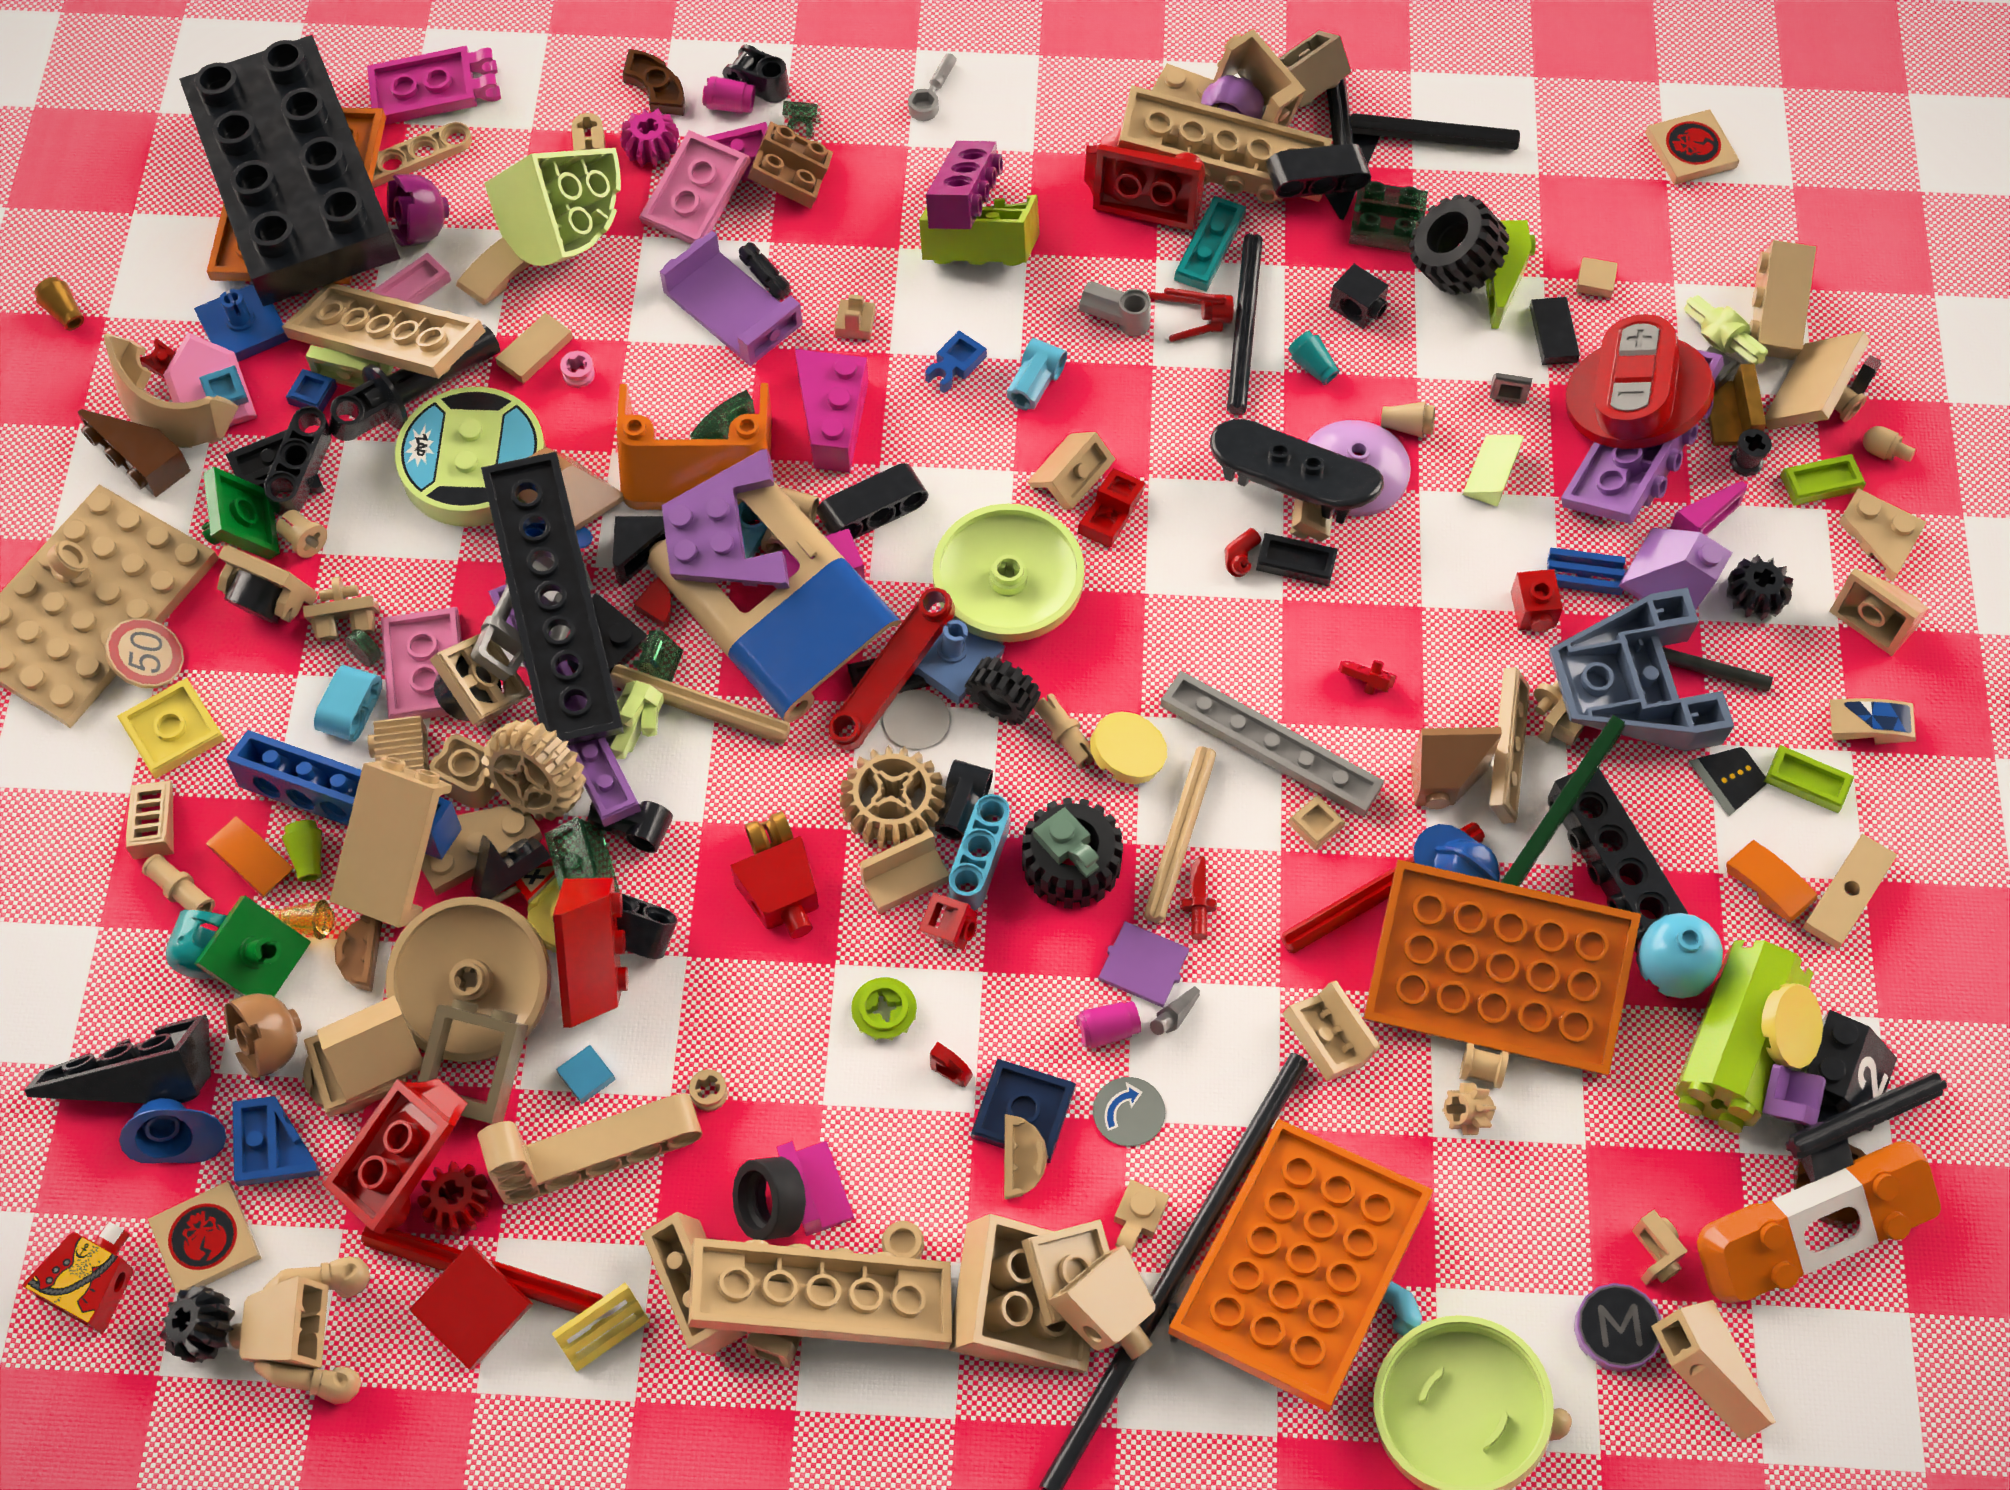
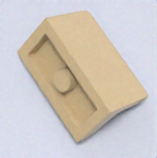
(1073, 468)
(903, 872)

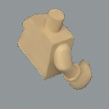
(286, 1328)

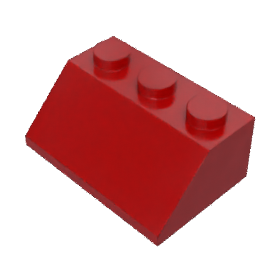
(589, 948)

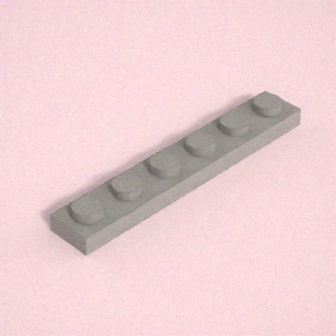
(1272, 743)

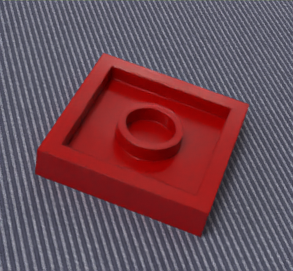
(471, 1307)

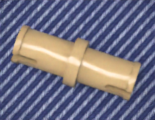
(1064, 730)
(176, 885)

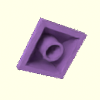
(1675, 561)

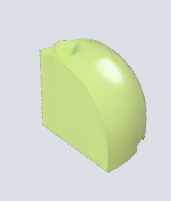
(555, 203)

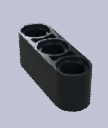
(1318, 170)
(296, 445)
(873, 501)
(646, 927)

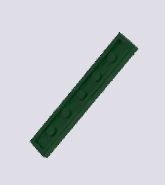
(1565, 802)

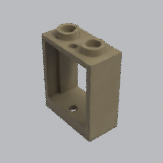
(495, 1107)

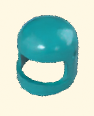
(189, 941)

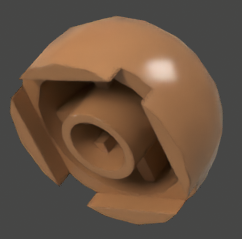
(263, 1032)

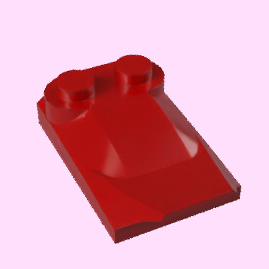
(1146, 184)
(395, 1152)

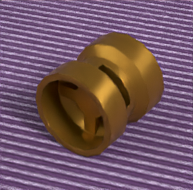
(777, 829)

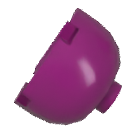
(417, 209)

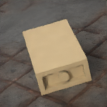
(387, 840)

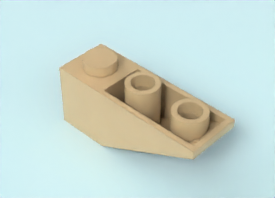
(1712, 1365)

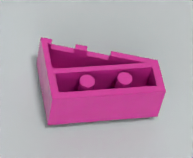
(833, 405)

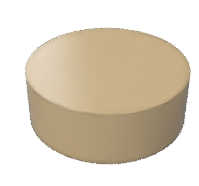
(903, 1240)

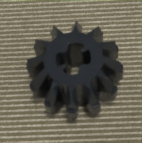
(1759, 587)
(197, 1324)

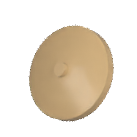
(470, 954)

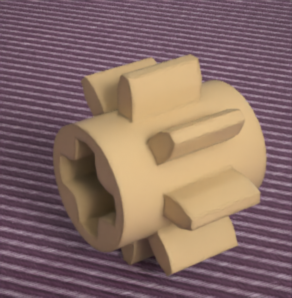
(1469, 1108)

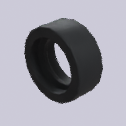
(786, 1192)

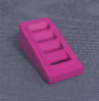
(1710, 511)

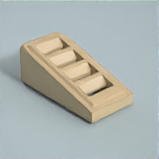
(163, 842)

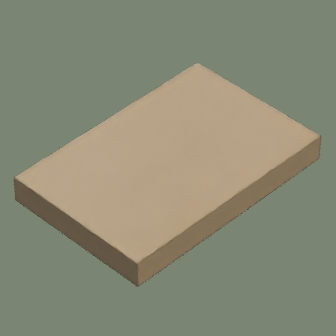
(1816, 380)

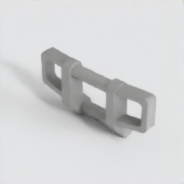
(507, 636)

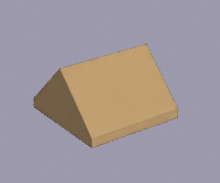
(370, 1049)

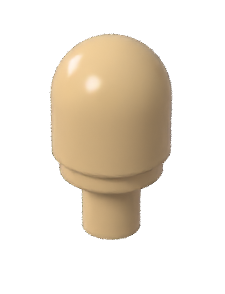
(1887, 444)

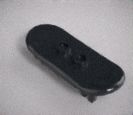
(1294, 467)

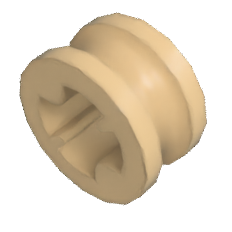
(703, 1079)

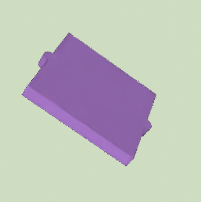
(1143, 964)

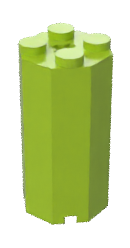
(1728, 1058)

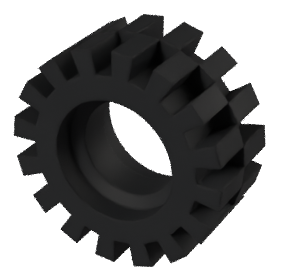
(1002, 690)

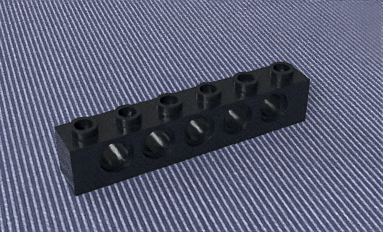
(1630, 855)

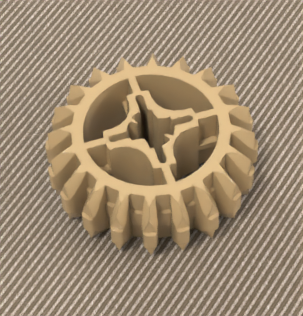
(533, 769)
(891, 777)

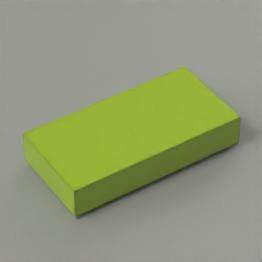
(1822, 479)
(1809, 779)

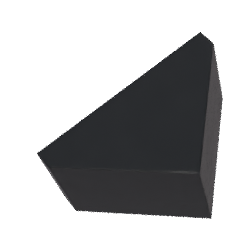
(632, 543)

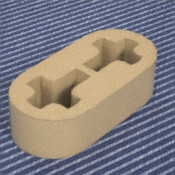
(597, 137)

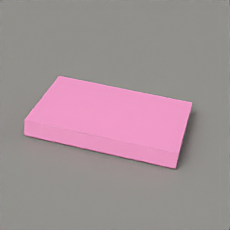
(695, 188)
(407, 647)

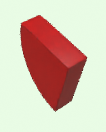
(655, 603)
(949, 1065)

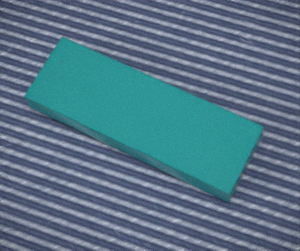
(1210, 243)

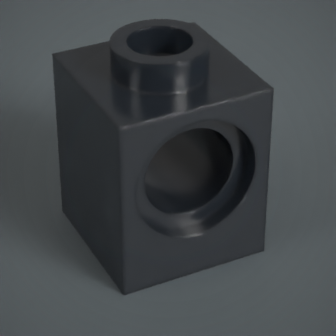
(1359, 296)

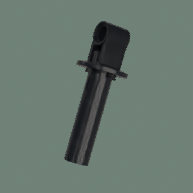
(384, 397)

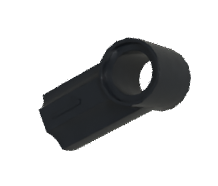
(963, 788)
(641, 830)

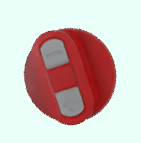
(1639, 386)

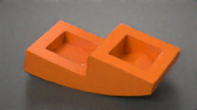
(250, 856)
(1775, 881)

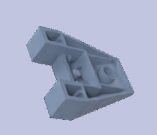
(1624, 673)

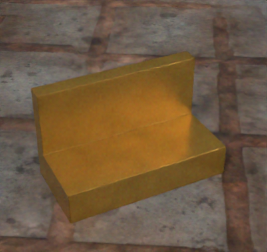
(1736, 407)

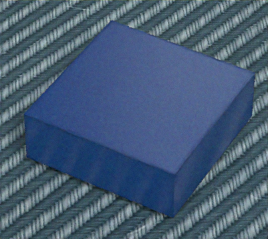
(311, 390)

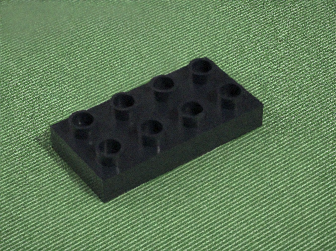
(288, 170)

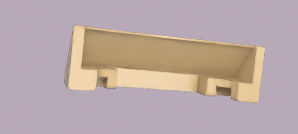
(182, 423)

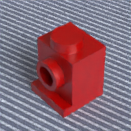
(956, 924)

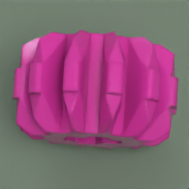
(649, 137)

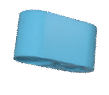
(348, 703)

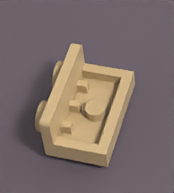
(1332, 1032)

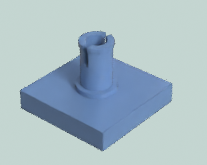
(955, 658)

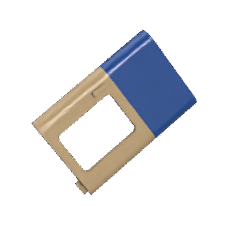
(795, 632)

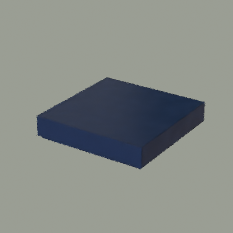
(1024, 1094)

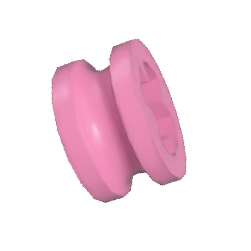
(581, 377)

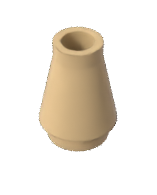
(1409, 418)

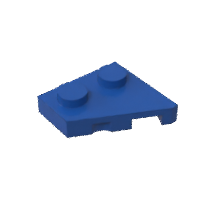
(267, 1144)

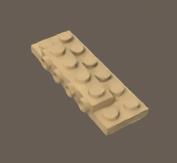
(1227, 142)
(384, 329)
(820, 1293)

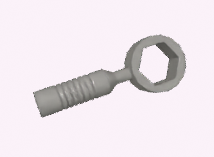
(936, 83)

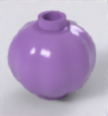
(1235, 95)

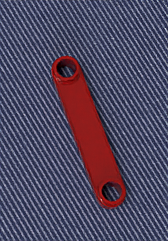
(891, 669)

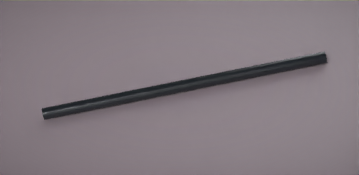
(1176, 1270)

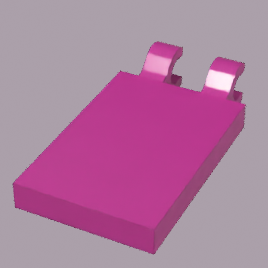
(432, 83)

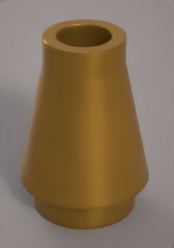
(59, 302)

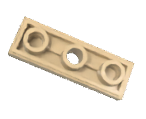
(1860, 876)

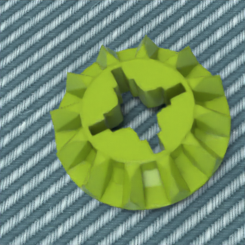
(894, 994)

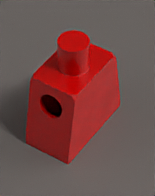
(779, 886)

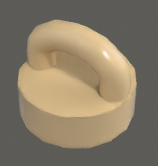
(67, 560)

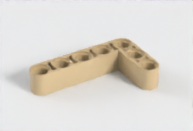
(586, 1152)

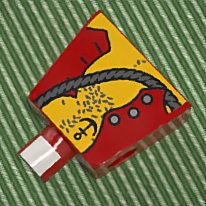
(84, 1277)

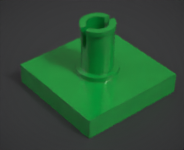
(239, 514)
(252, 950)

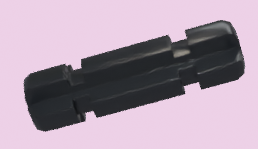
(764, 270)

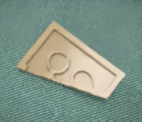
(499, 824)

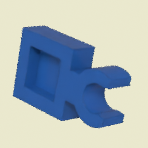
(956, 357)

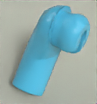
(1405, 1308)

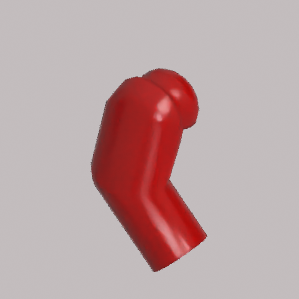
(1237, 552)

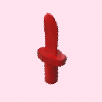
(1198, 903)

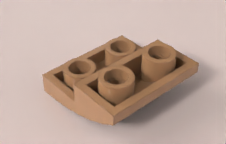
(790, 164)

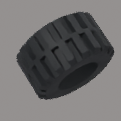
(1474, 259)
(1065, 881)

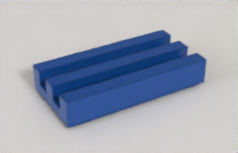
(1585, 566)

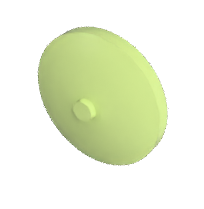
(1009, 571)

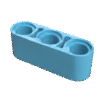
(984, 836)

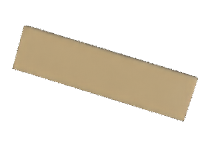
(1510, 749)

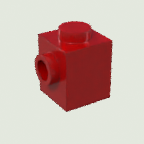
(1536, 600)

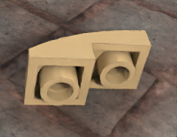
(491, 272)

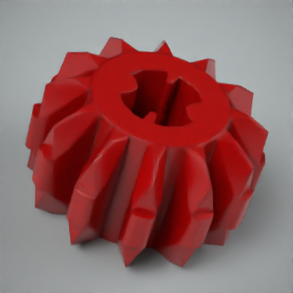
(443, 1187)

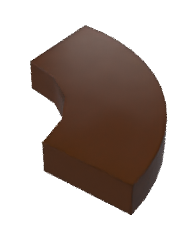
(656, 80)

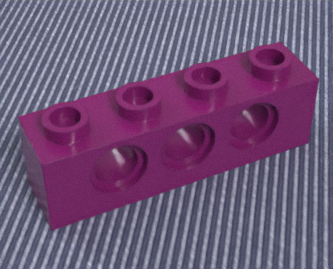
(963, 184)

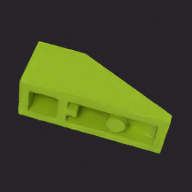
(1504, 285)

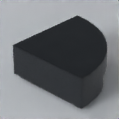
(1866, 374)

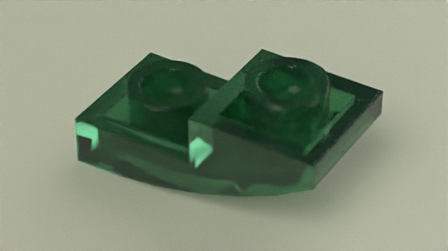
(717, 422)

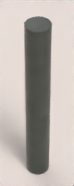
(1718, 669)

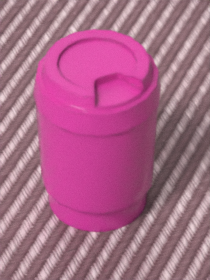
(728, 95)
(1108, 1024)

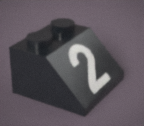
(1852, 1062)

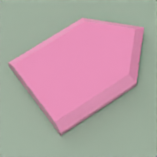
(198, 358)

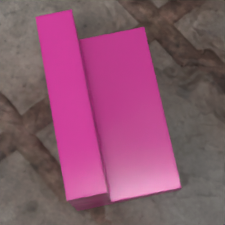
(824, 1191)

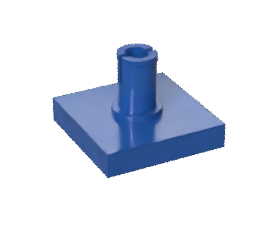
(241, 322)

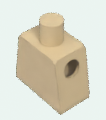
(1108, 1304)

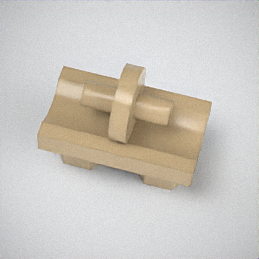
(324, 615)
(1557, 721)

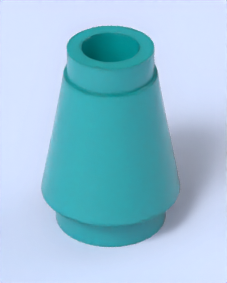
(1313, 357)

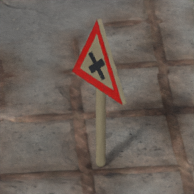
(530, 884)

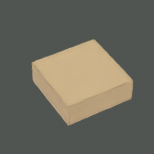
(1596, 277)
(1316, 822)

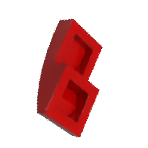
(1111, 508)

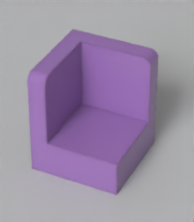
(1794, 1095)

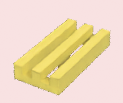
(609, 1339)

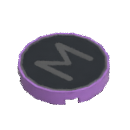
(1616, 1327)

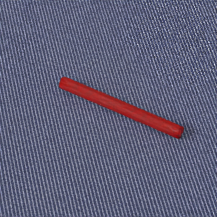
(1351, 905)
(441, 1256)

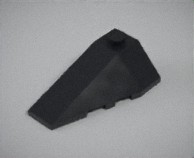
(164, 1066)

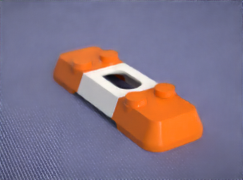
(1766, 1243)

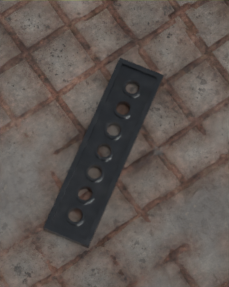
(575, 610)

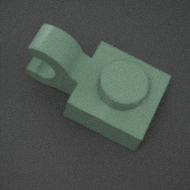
(1066, 838)

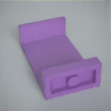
(728, 300)

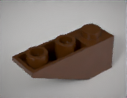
(140, 449)

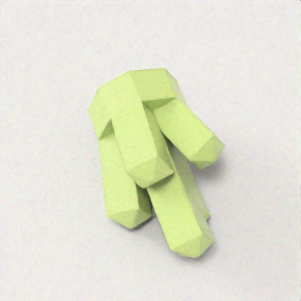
(638, 712)

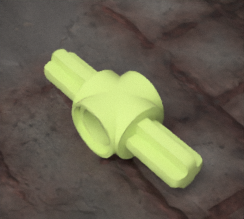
(1725, 330)

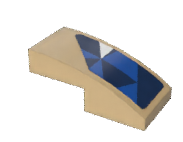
(1868, 718)

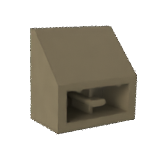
(1317, 64)

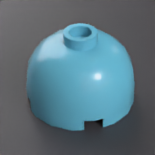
(1680, 955)

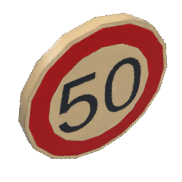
(144, 653)

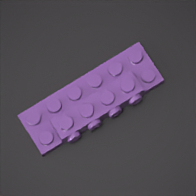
(1621, 481)

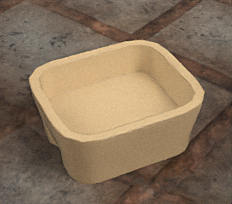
(462, 767)

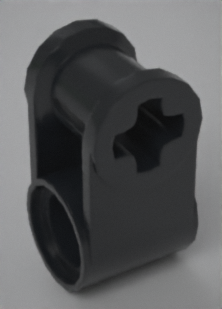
(762, 70)

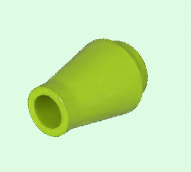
(304, 848)

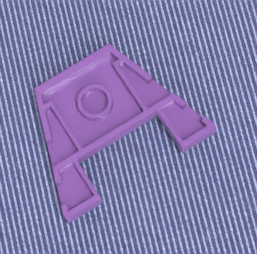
(707, 534)

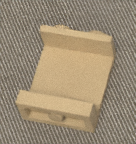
(1257, 62)

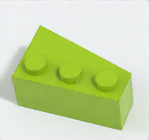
(999, 235)

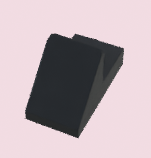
(497, 873)

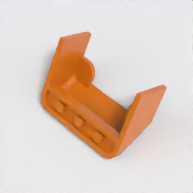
(665, 468)

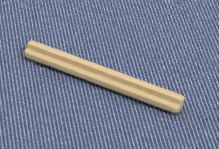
(707, 705)
(1179, 835)

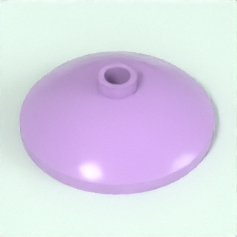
(1379, 450)

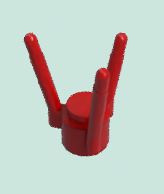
(1214, 307)

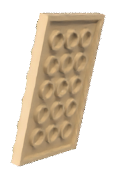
(59, 631)

